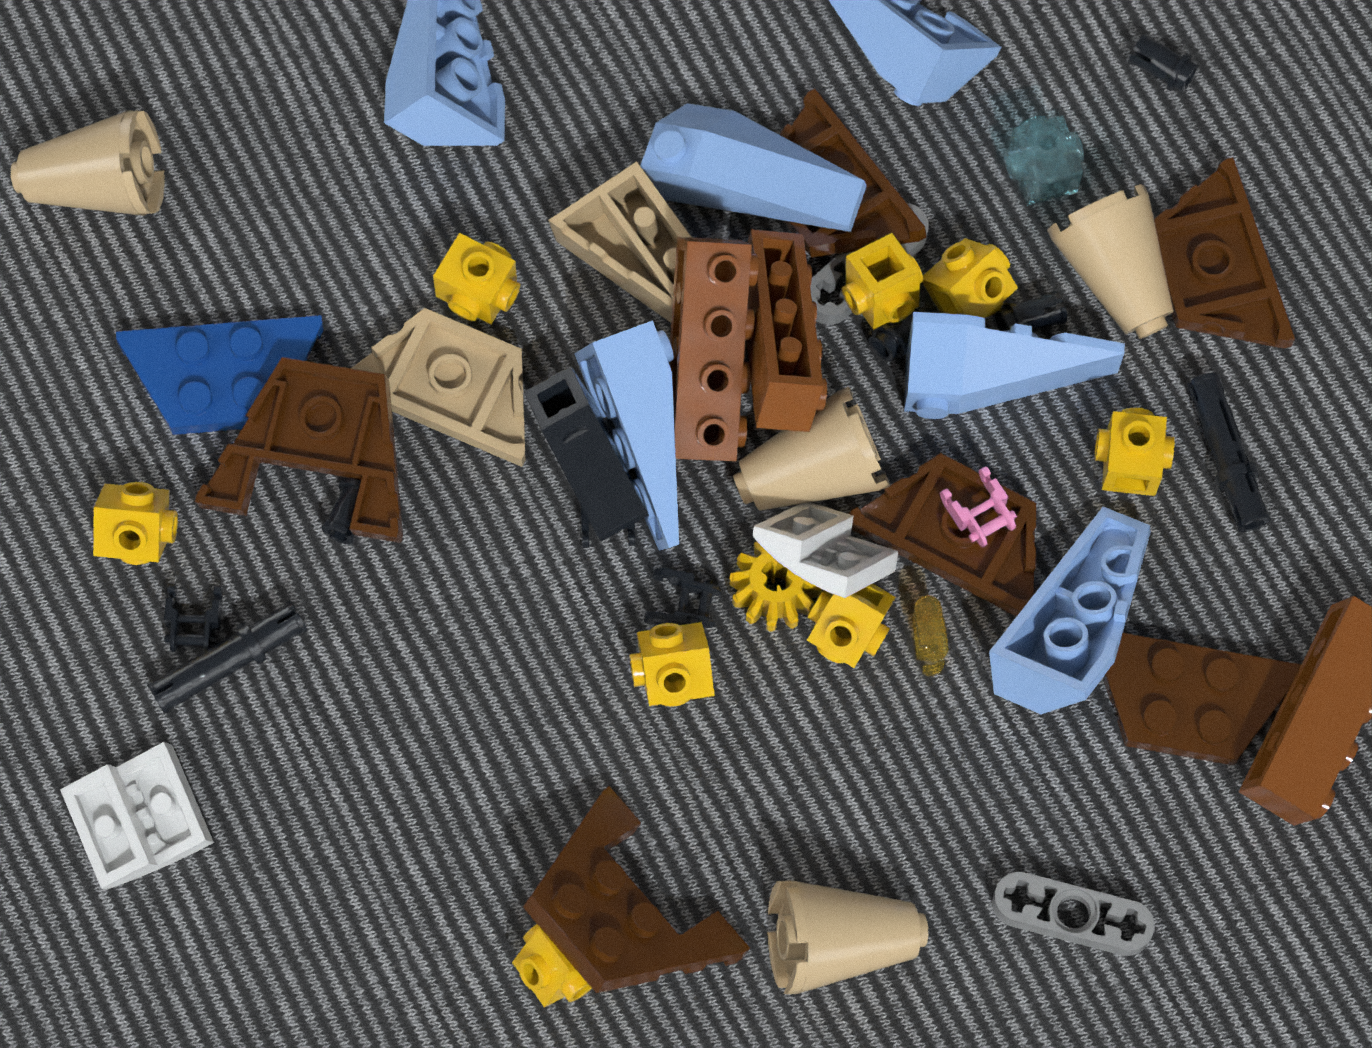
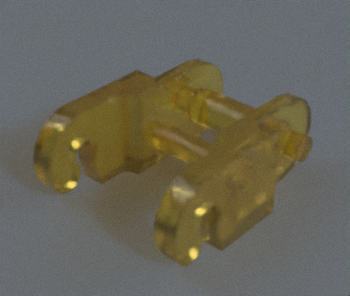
(930, 634)

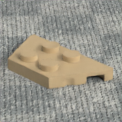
(455, 382)

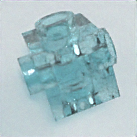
(1045, 158)

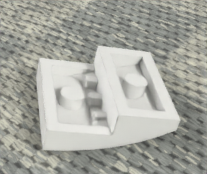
(820, 549)
(136, 816)

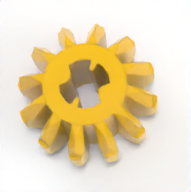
(761, 601)

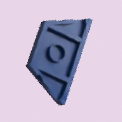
(214, 372)

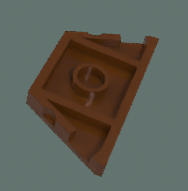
(881, 207)
(1219, 264)
(922, 530)
(1193, 697)

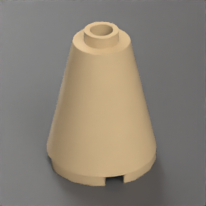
(95, 167)
(1120, 259)
(814, 465)
(838, 934)

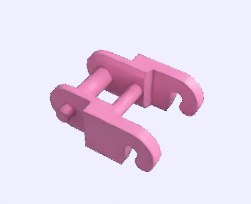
(965, 518)

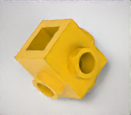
(477, 279)
(970, 279)
(882, 282)
(1134, 451)
(133, 523)
(850, 624)
(673, 664)
(547, 970)

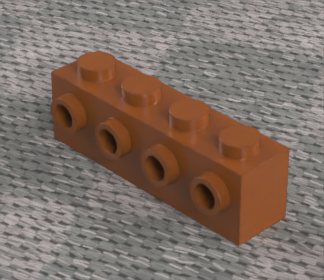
(784, 342)
(709, 345)
(1317, 719)

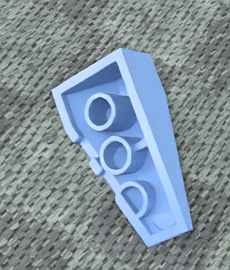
(915, 48)
(441, 78)
(744, 168)
(965, 367)
(634, 388)
(1074, 620)

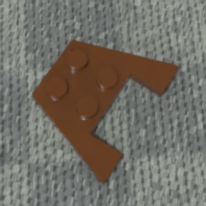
(320, 423)
(608, 922)

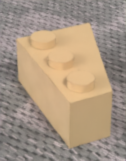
(626, 236)

